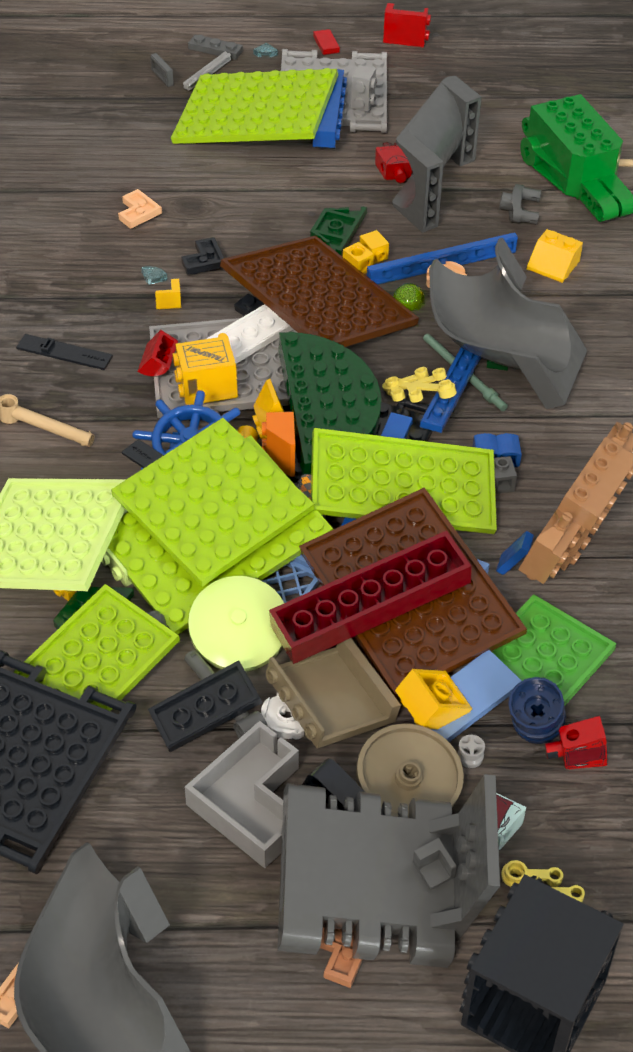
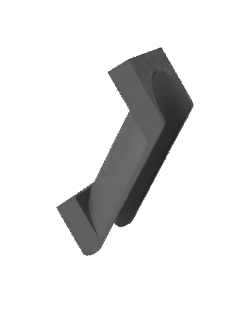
(438, 132)

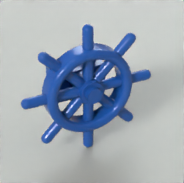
(175, 416)

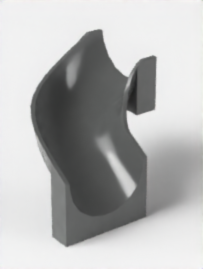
(507, 327)
(76, 972)

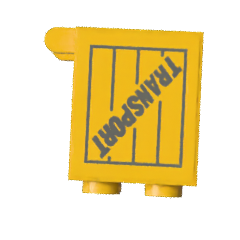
(206, 367)

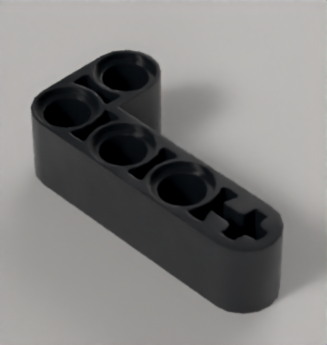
(334, 781)

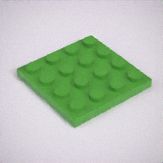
(555, 648)

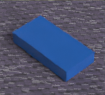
(515, 553)

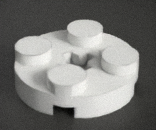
(284, 727)

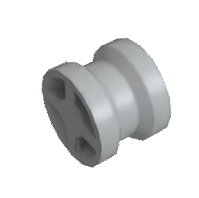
(476, 747)

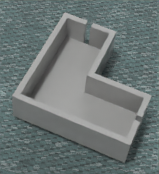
(239, 788)

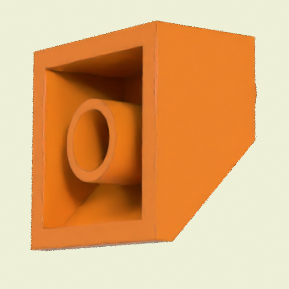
(280, 440)

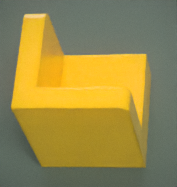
(169, 298)

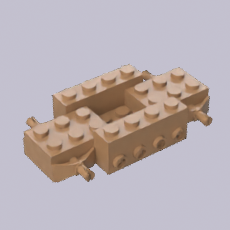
(583, 506)

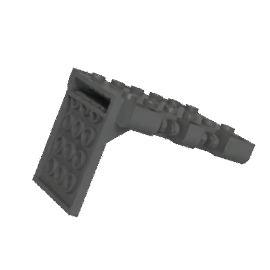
(360, 872)

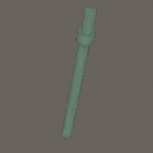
(489, 394)

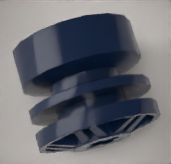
(538, 697)

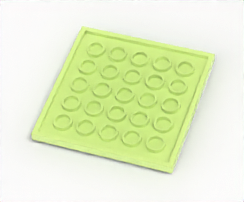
(55, 531)

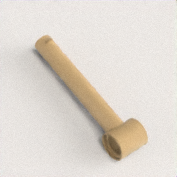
(11, 413)

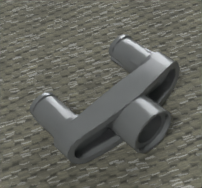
(513, 200)

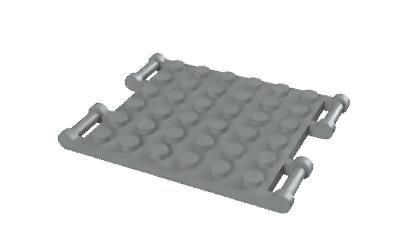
(358, 120)

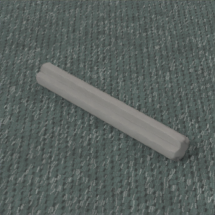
(210, 68)

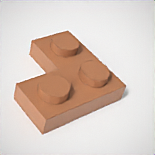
(341, 965)

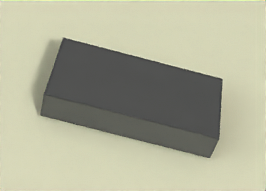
(161, 69)

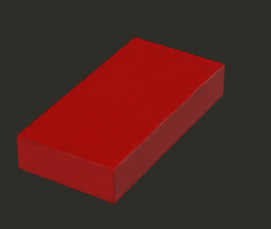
(326, 42)

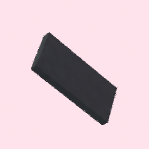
(204, 706)

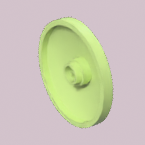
(233, 623)

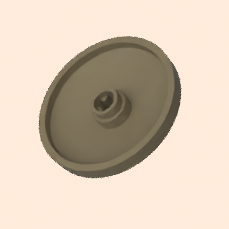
(409, 764)

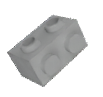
(363, 88)

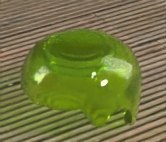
(410, 296)

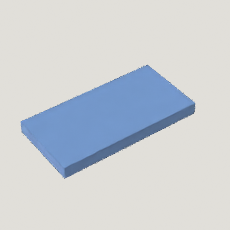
(484, 685)

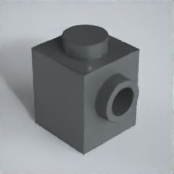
(504, 475)

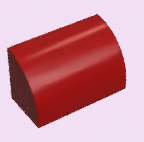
(158, 355)

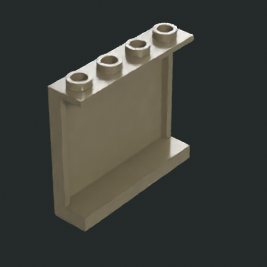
(334, 694)

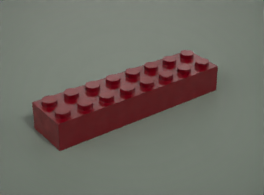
(370, 596)

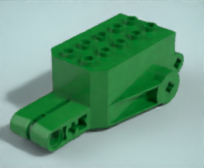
(577, 155)

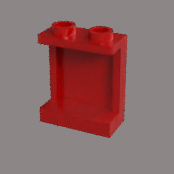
(406, 27)

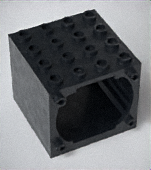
(539, 970)

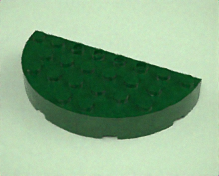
(326, 390)

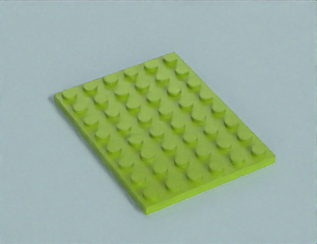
(256, 106)
(172, 589)

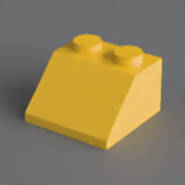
(555, 255)
(266, 402)
(432, 698)

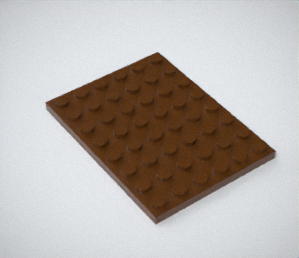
(319, 291)
(434, 635)

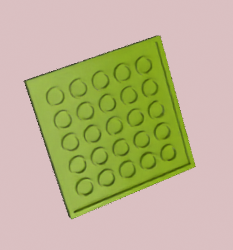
(212, 501)

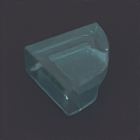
(265, 49)
(153, 274)

